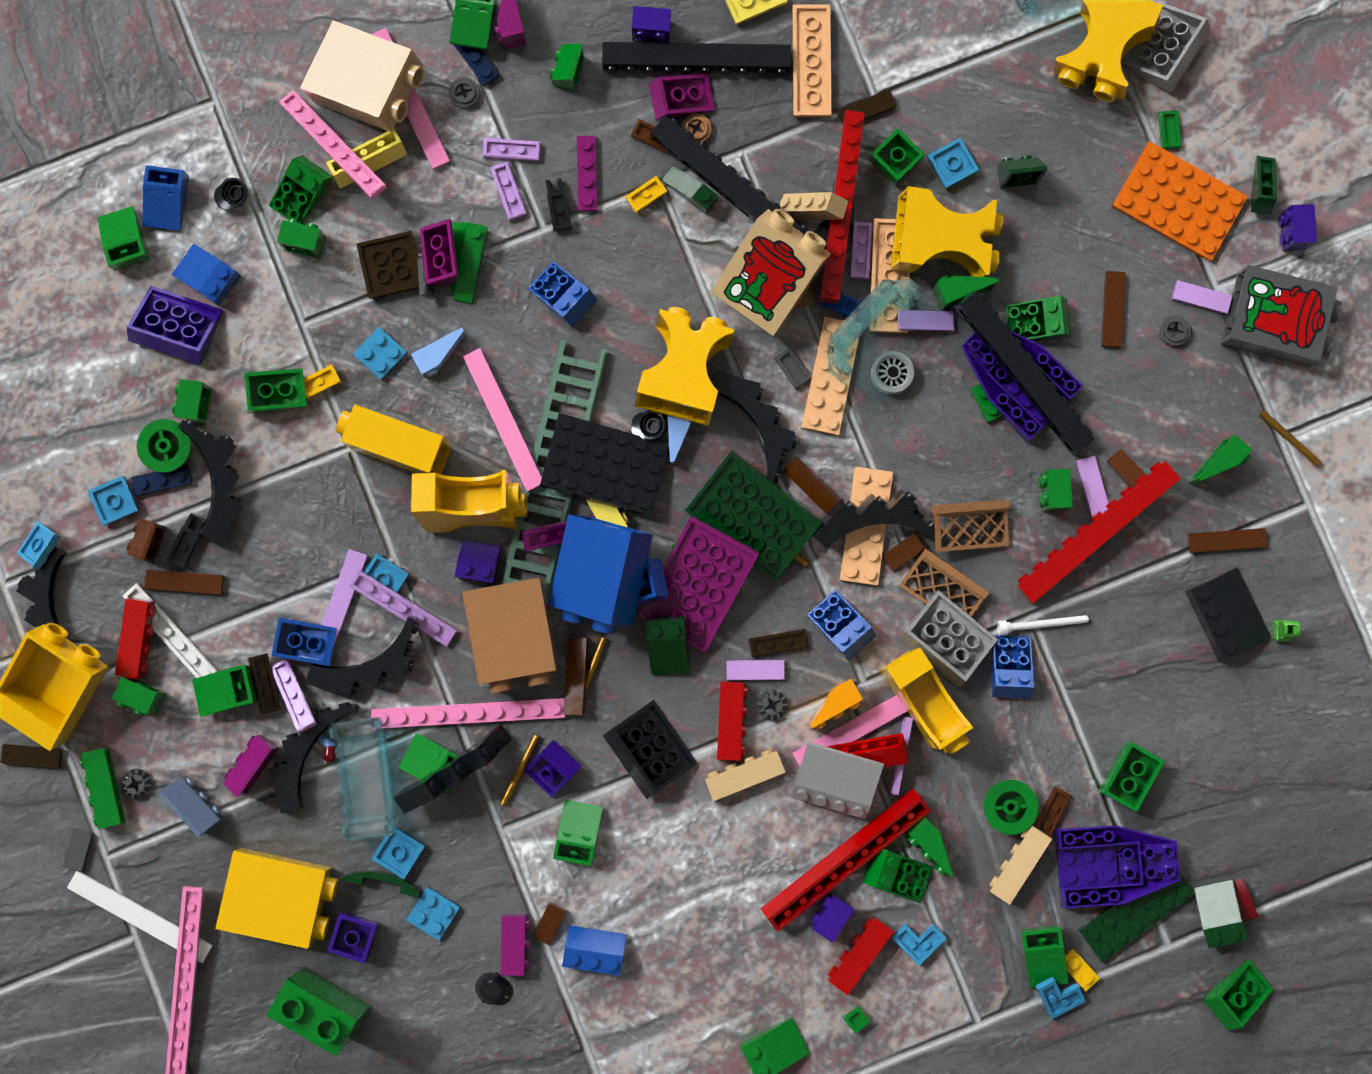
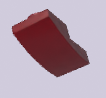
(1247, 905)

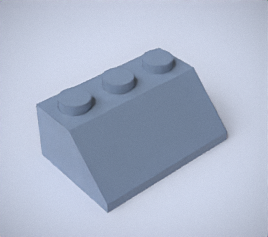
(192, 806)

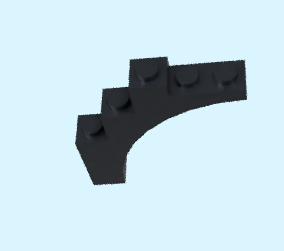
(775, 439)
(216, 453)
(874, 510)
(41, 590)
(343, 679)
(454, 771)
(287, 777)

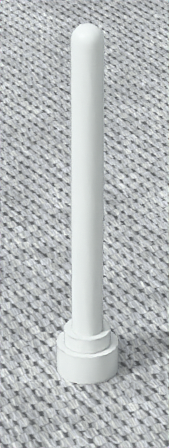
(1005, 627)

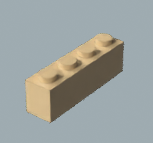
(814, 206)
(744, 775)
(1020, 864)

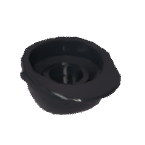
(231, 194)
(648, 425)
(493, 988)

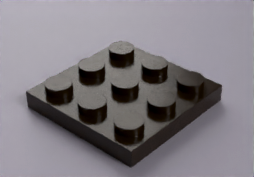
(389, 264)

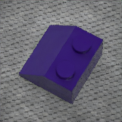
(478, 562)
(552, 768)

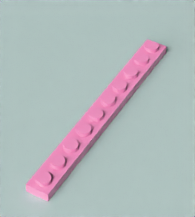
(470, 713)
(184, 980)

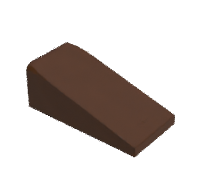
(1125, 468)
(903, 552)
(549, 923)

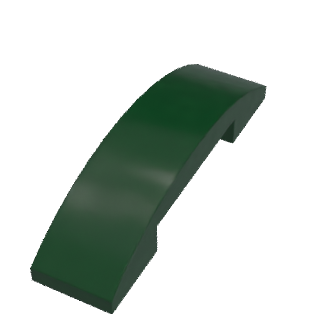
(406, 886)

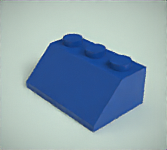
(594, 950)

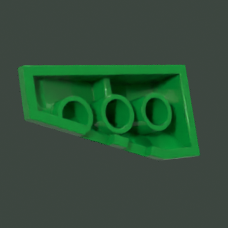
(470, 245)

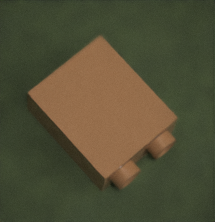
(510, 634)

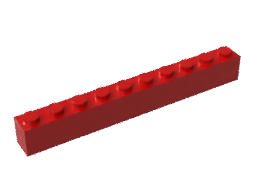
(843, 187)
(1099, 531)
(845, 860)

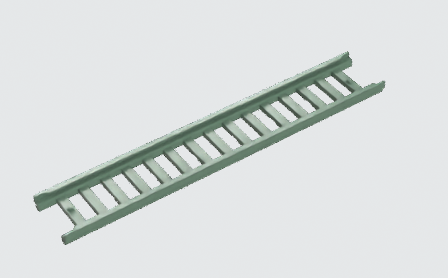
(543, 432)

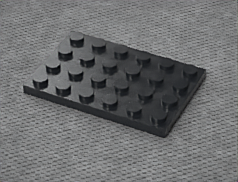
(604, 465)

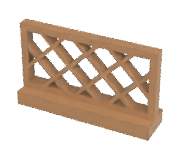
(967, 509)
(948, 571)

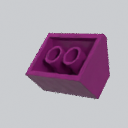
(439, 253)
(250, 765)

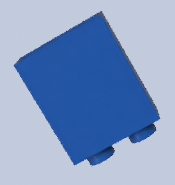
(599, 572)

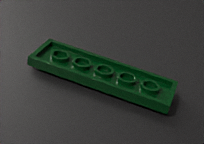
(1125, 922)

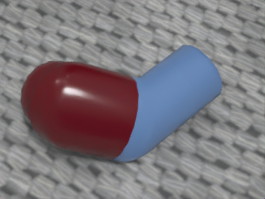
(329, 751)

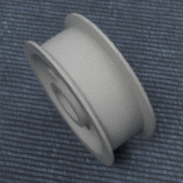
(894, 356)

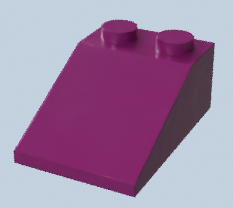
(509, 27)
(681, 96)

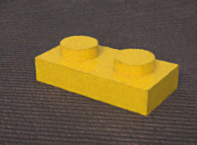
(646, 194)
(321, 381)
(1080, 970)

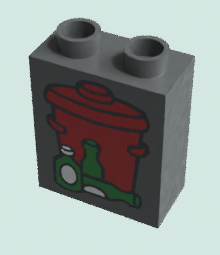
(1281, 316)

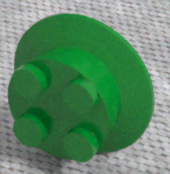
(163, 446)
(1010, 807)

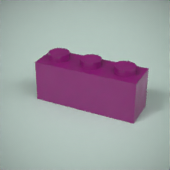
(514, 944)

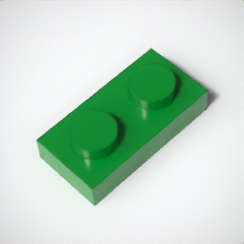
(987, 409)

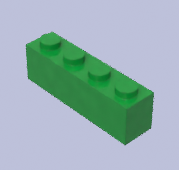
(103, 788)

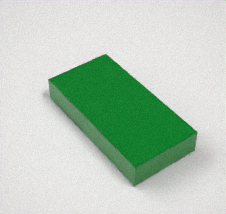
(1169, 129)

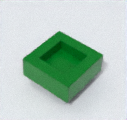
(856, 1019)

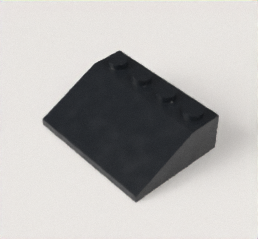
(1227, 614)
(650, 749)

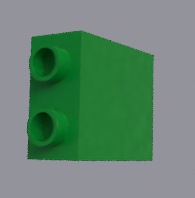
(318, 1011)

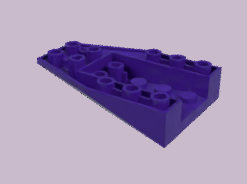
(1004, 392)
(1112, 865)

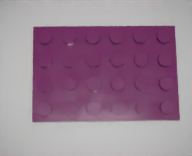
(702, 580)

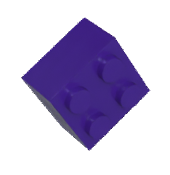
(651, 24)
(1298, 227)
(831, 917)
(353, 937)

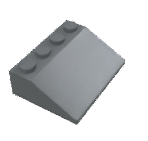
(1170, 50)
(948, 638)
(836, 780)

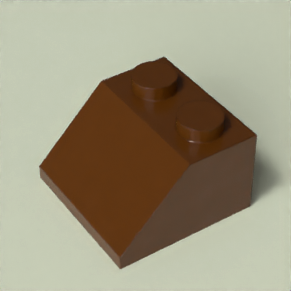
(146, 540)

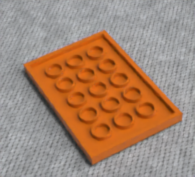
(1179, 201)

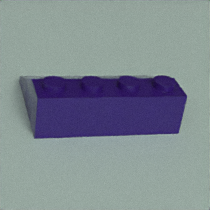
(174, 325)

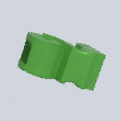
(1285, 630)

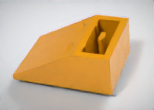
(838, 699)

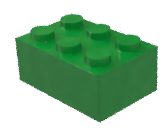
(1131, 776)

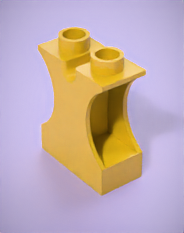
(1112, 32)
(931, 232)
(680, 381)
(452, 503)
(927, 701)

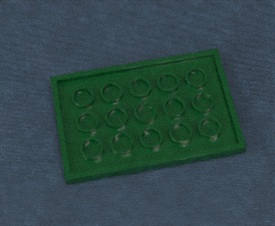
(754, 513)

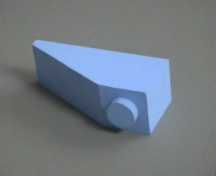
(434, 355)
(677, 433)

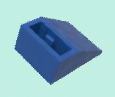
(164, 197)
(563, 294)
(842, 625)
(1012, 667)

